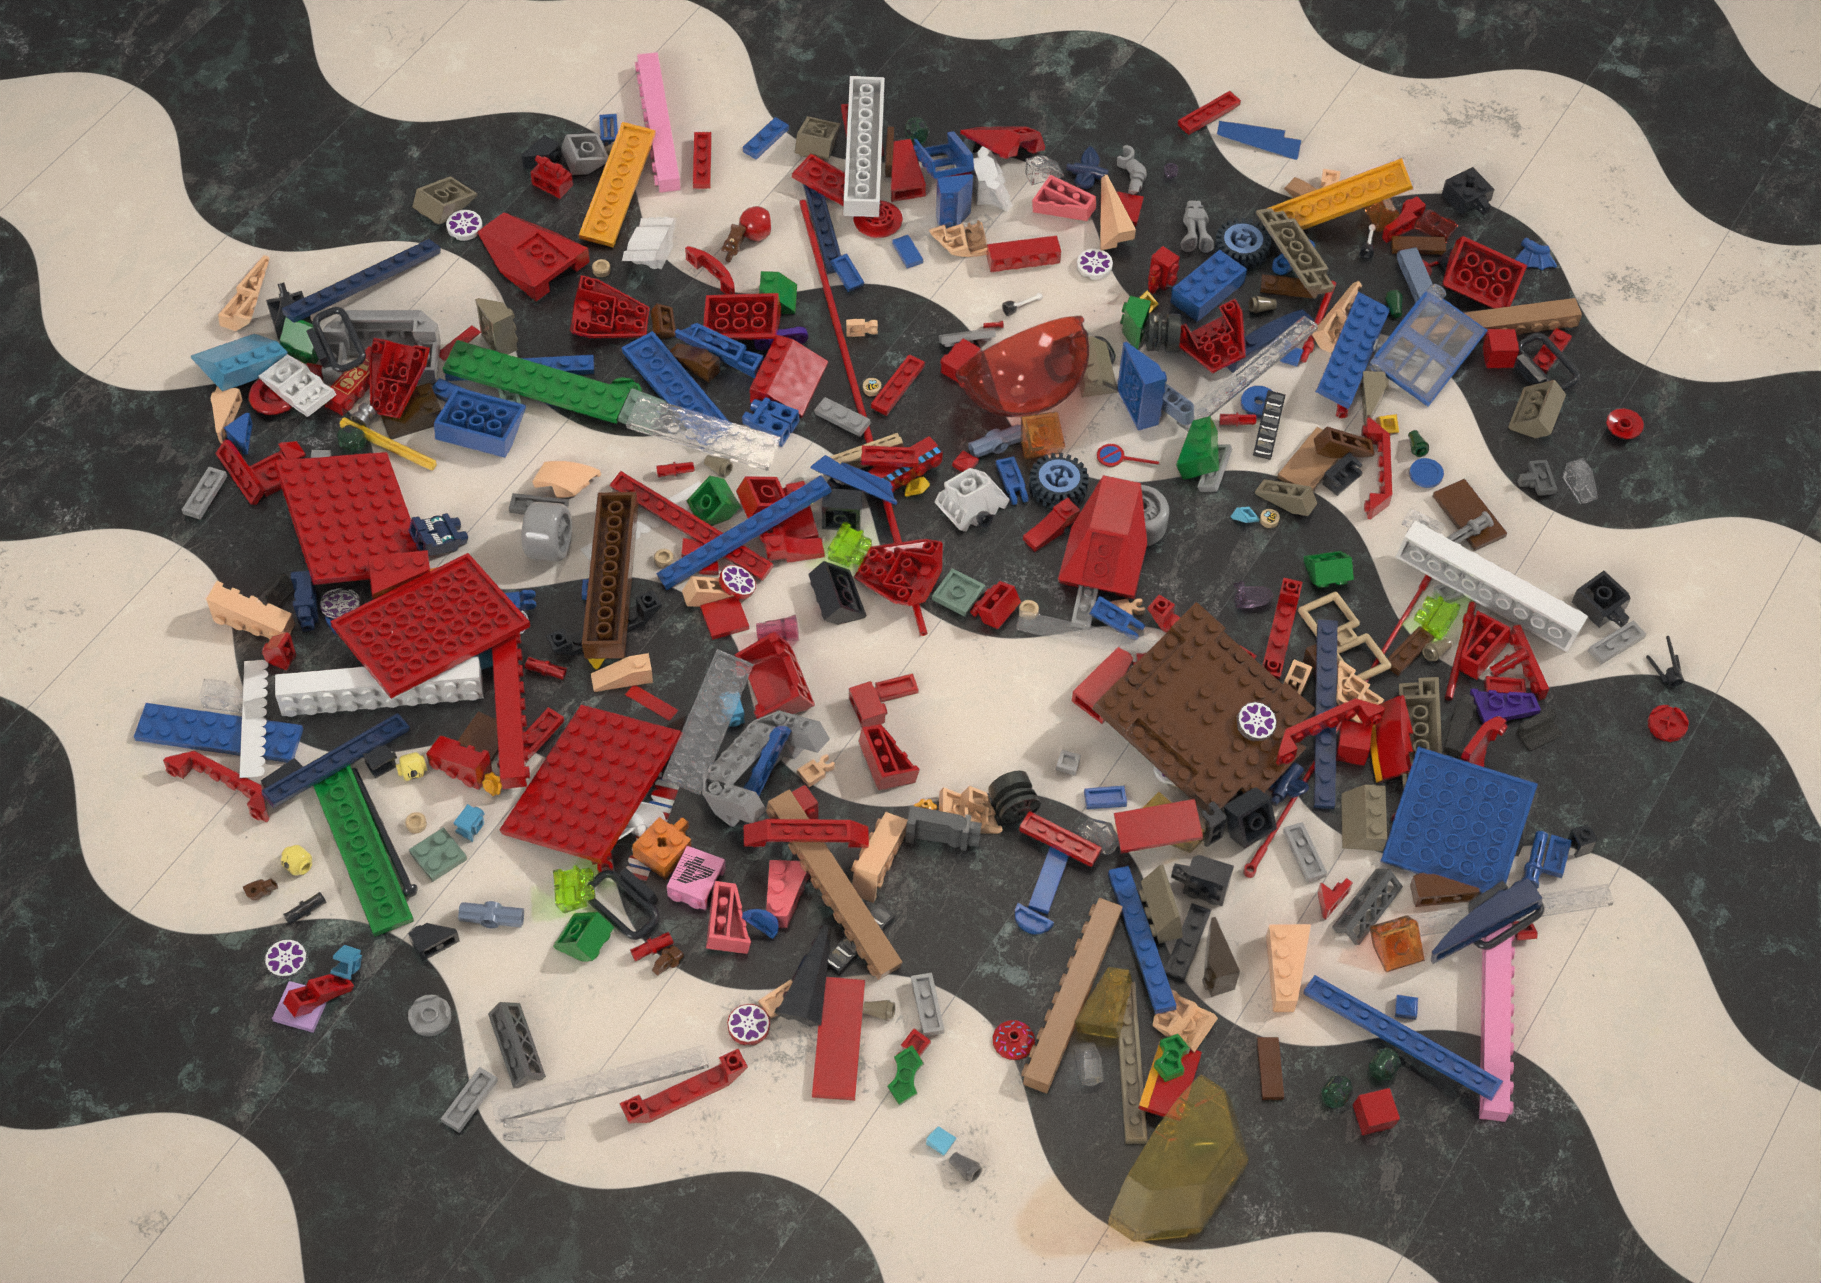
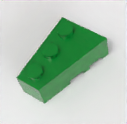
(1199, 450)

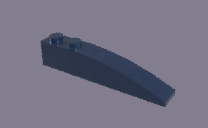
(1266, 334)
(1489, 917)

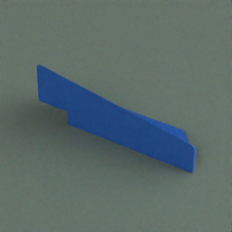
(1261, 137)
(725, 348)
(856, 478)

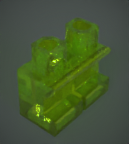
(846, 546)
(1439, 618)
(571, 888)

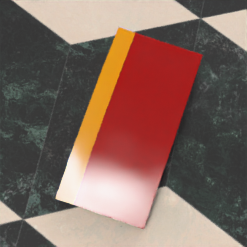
(1391, 741)
(1161, 1095)

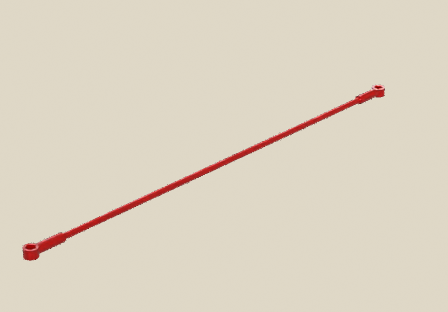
(1263, 848)

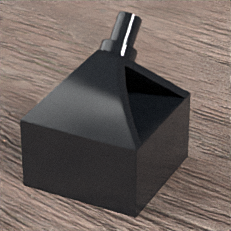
(276, 304)
(841, 506)
(1250, 817)

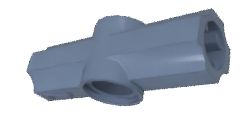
(995, 441)
(491, 914)

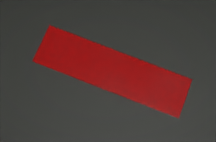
(466, 336)
(651, 702)

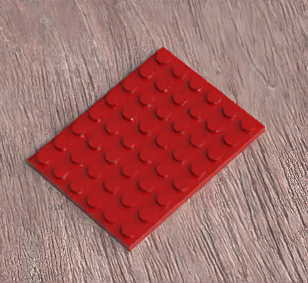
(345, 513)
(429, 625)
(591, 783)

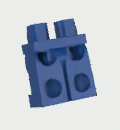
(772, 418)

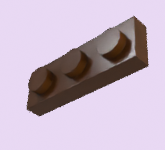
(1283, 286)

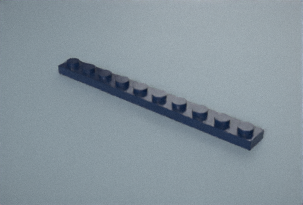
(361, 280)
(1325, 700)

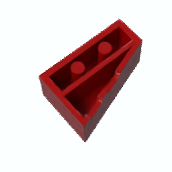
(1483, 645)
(885, 760)

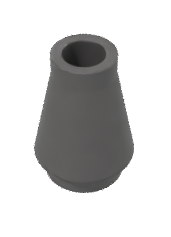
(967, 1167)

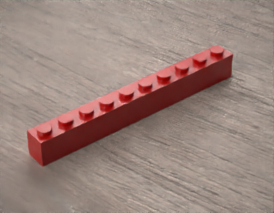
(509, 713)

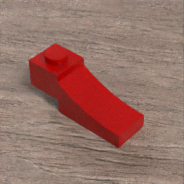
(1411, 211)
(1052, 525)
(793, 549)
(315, 993)

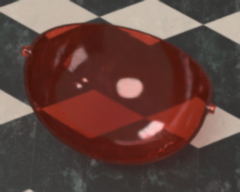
(1028, 369)

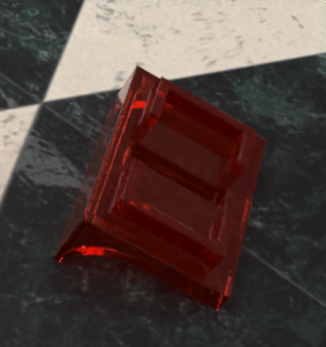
(1427, 222)

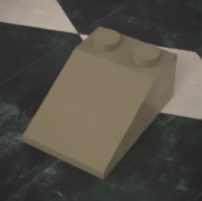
(817, 138)
(442, 199)

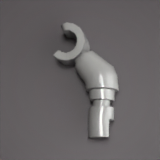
(1136, 169)

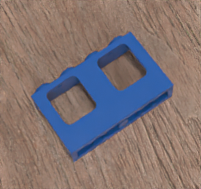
(956, 153)

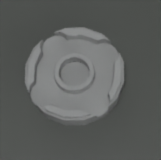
(429, 1015)

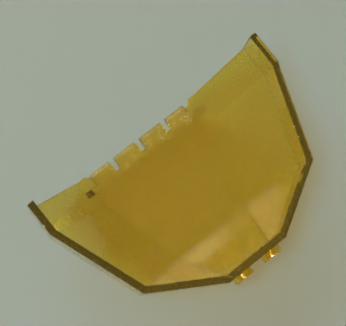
(1183, 1168)

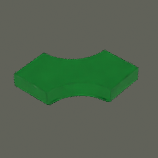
(1170, 1064)
(907, 1066)

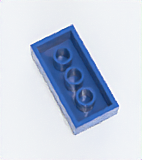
(1208, 285)

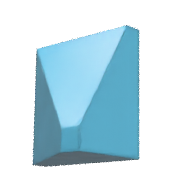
(1245, 514)
(940, 1140)

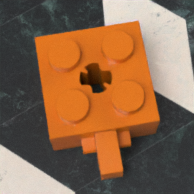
(662, 846)

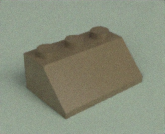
(497, 325)
(1099, 375)
(1538, 409)
(1364, 818)
(1161, 906)

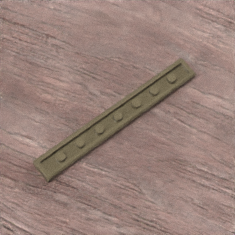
(1131, 1074)

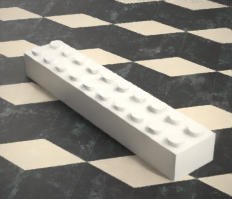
(864, 146)
(1491, 586)
(357, 689)

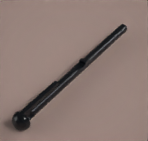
(409, 889)

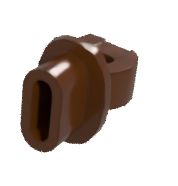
(262, 888)
(669, 958)

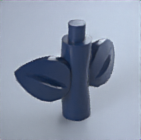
(1087, 169)
(1288, 785)

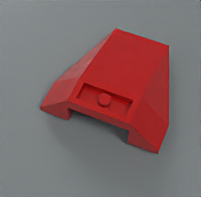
(1006, 139)
(606, 312)
(1217, 342)
(394, 375)
(902, 570)

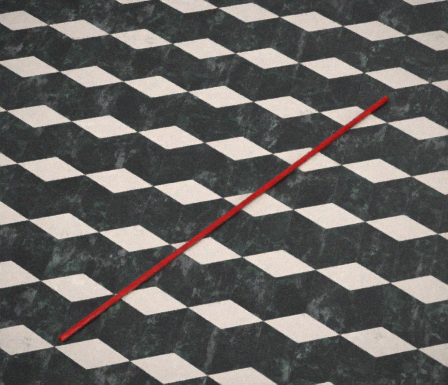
(852, 379)

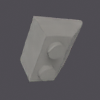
(583, 153)

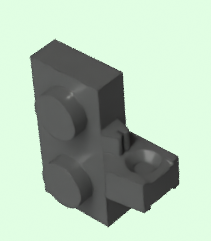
(1538, 477)

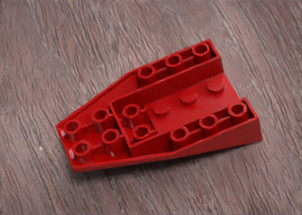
(530, 253)
(1108, 540)

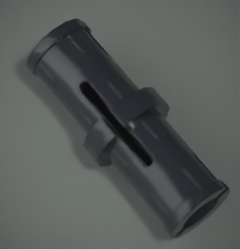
(292, 916)

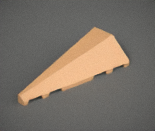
(1114, 220)
(241, 307)
(1331, 325)

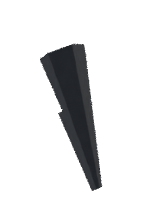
(806, 994)

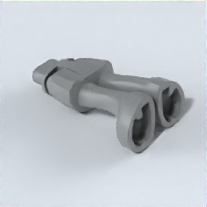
(1196, 218)

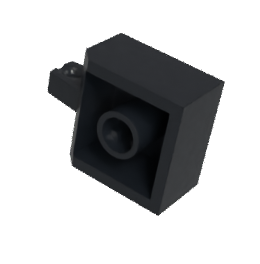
(1468, 192)
(1603, 600)
(1204, 879)

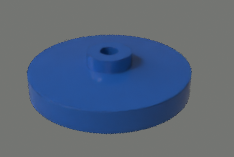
(1426, 473)

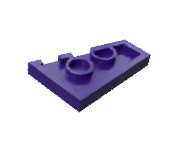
(1508, 706)

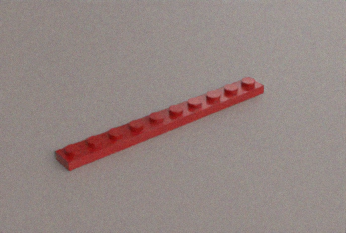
(689, 524)

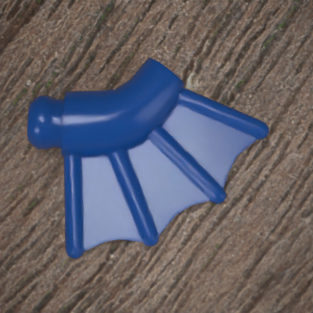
(1535, 255)

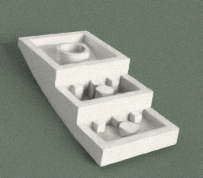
(297, 385)

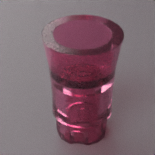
(784, 627)

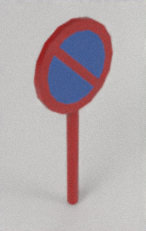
(1113, 455)

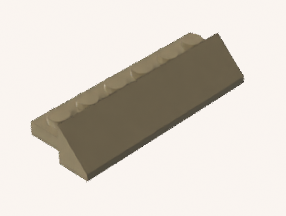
(1297, 251)
(1424, 714)

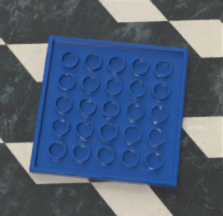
(1458, 821)

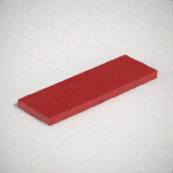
(839, 1040)

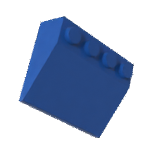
(1141, 387)
(479, 422)

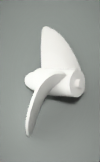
(642, 818)

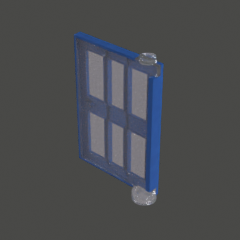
(1428, 346)

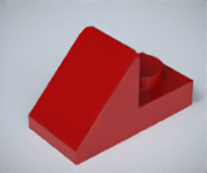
(1330, 899)

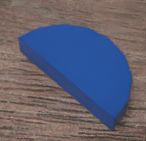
(762, 920)
(1031, 921)

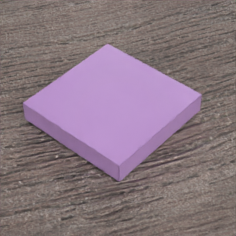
(305, 1022)

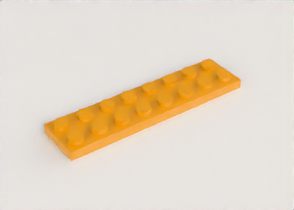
(617, 184)
(1347, 195)

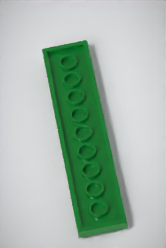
(536, 381)
(363, 852)

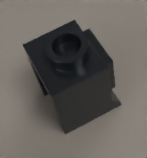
(380, 760)
(1585, 839)

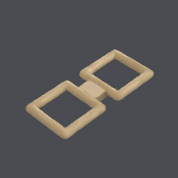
(1345, 635)

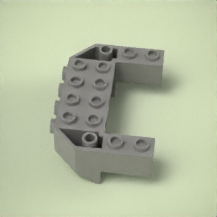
(398, 326)
(734, 767)

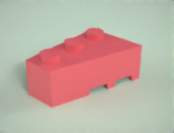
(1063, 200)
(785, 887)
(726, 927)

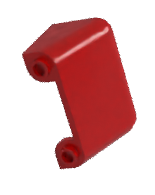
(776, 677)

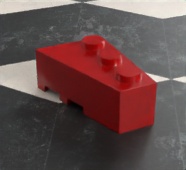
(395, 570)
(460, 761)

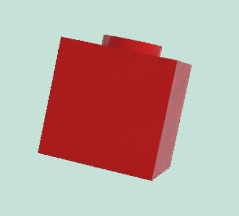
(1500, 348)
(1353, 742)
(1376, 1111)

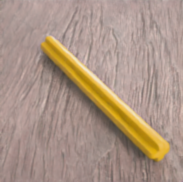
(392, 445)

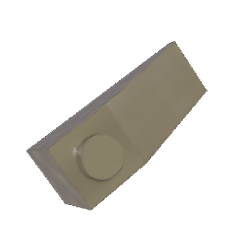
(1372, 392)
(1291, 497)

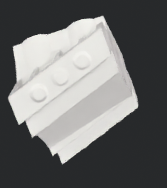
(989, 181)
(651, 242)
(968, 495)

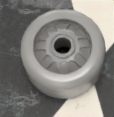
(1156, 514)
(546, 531)

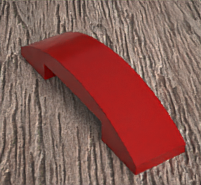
(701, 258)

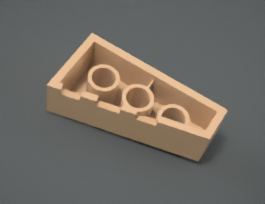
(246, 613)
(878, 858)
(1286, 962)

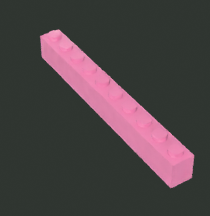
(658, 119)
(1497, 1025)

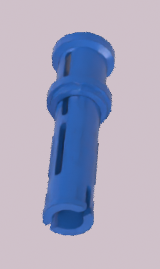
(1533, 875)

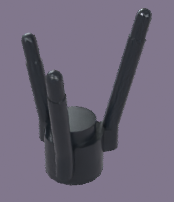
(1673, 674)

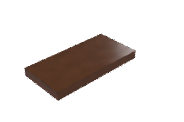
(1463, 504)

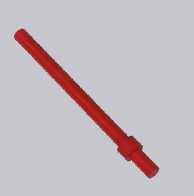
(1308, 345)
(1467, 621)

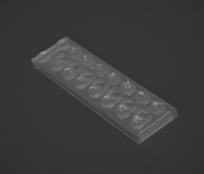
(703, 432)
(707, 722)

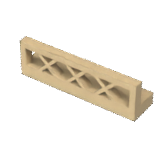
(853, 456)

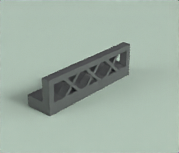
(1367, 896)
(511, 1043)

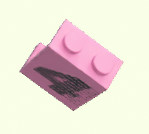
(695, 877)

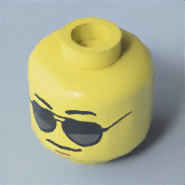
(411, 766)
(296, 860)

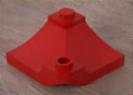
(798, 525)
(1489, 731)

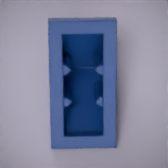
(240, 432)

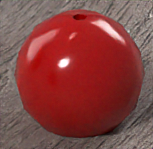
(757, 223)

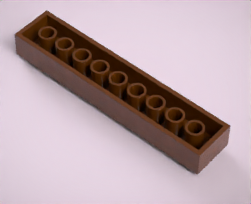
(610, 575)

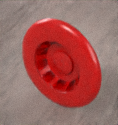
(885, 225)
(270, 403)

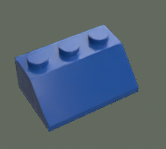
(953, 199)

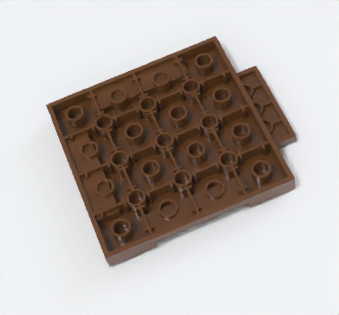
(1184, 709)

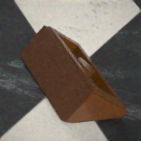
(663, 321)

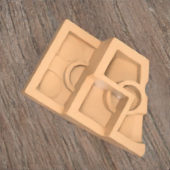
(955, 240)
(565, 477)
(1351, 687)
(970, 802)
(1187, 1020)

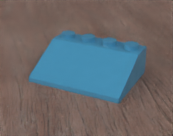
(239, 360)

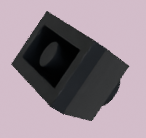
(543, 147)
(432, 939)

